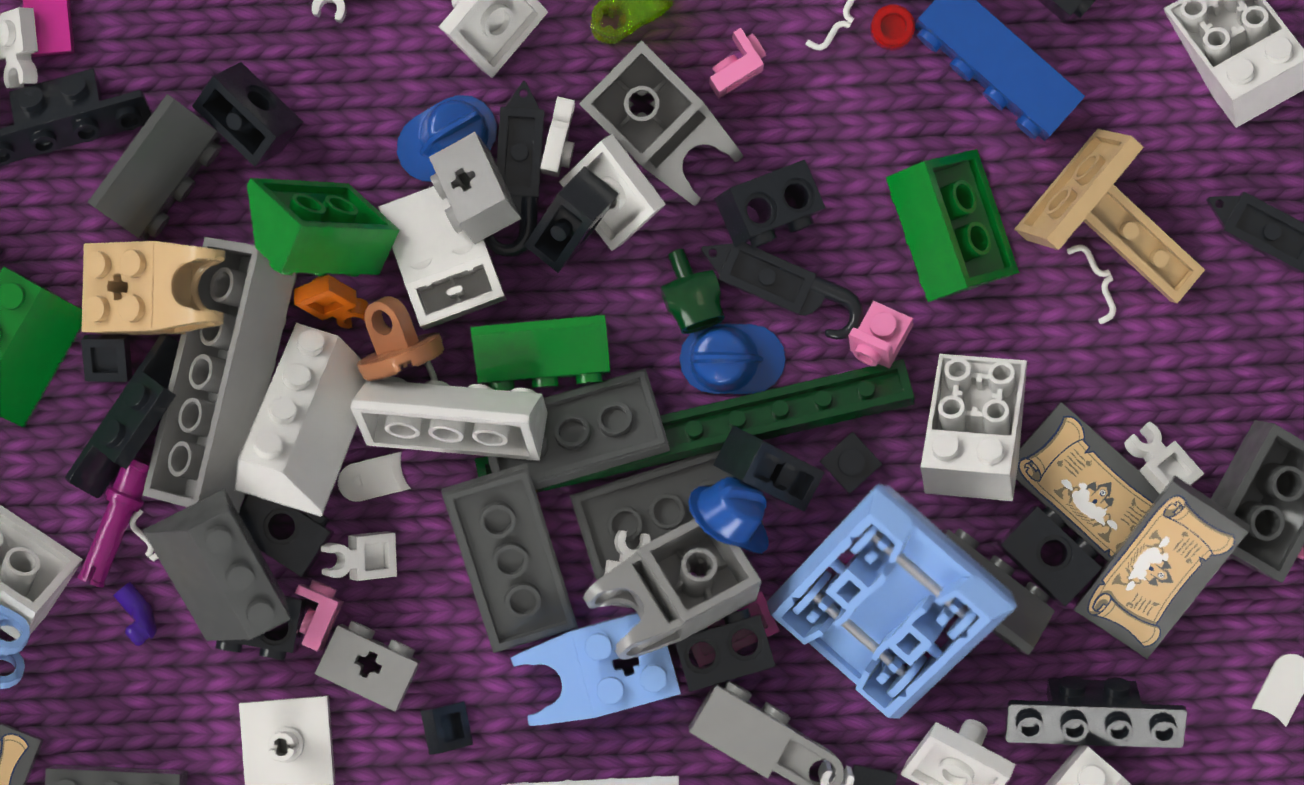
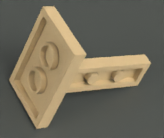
(1088, 194)

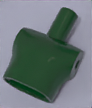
(692, 296)

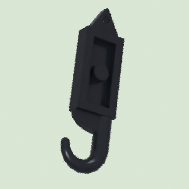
(519, 164)
(1262, 228)
(782, 283)

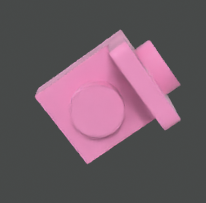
(734, 72)
(880, 335)
(319, 622)

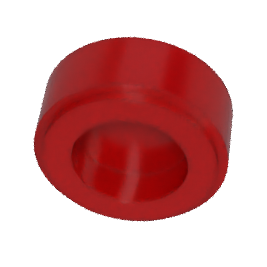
(892, 27)

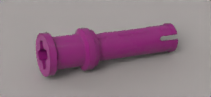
(123, 500)

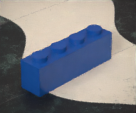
(1000, 63)

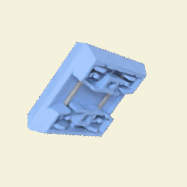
(890, 601)

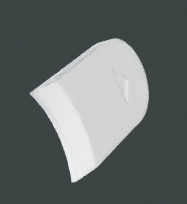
(372, 478)
(1282, 688)

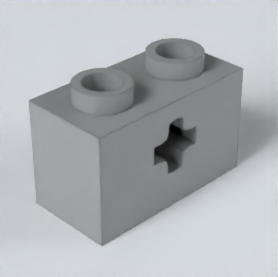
(473, 187)
(342, 665)

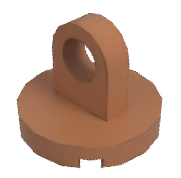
(395, 345)

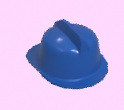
(441, 127)
(732, 359)
(731, 513)

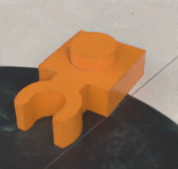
(330, 298)

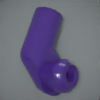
(140, 611)

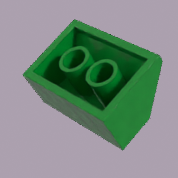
(951, 224)
(318, 228)
(34, 340)
(541, 352)

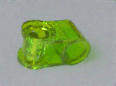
(632, 16)

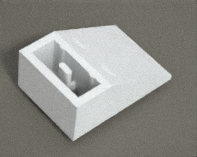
(1240, 53)
(440, 267)
(974, 427)

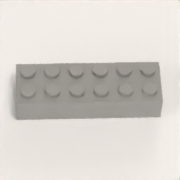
(220, 378)

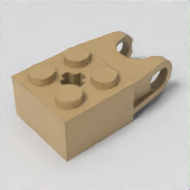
(146, 288)

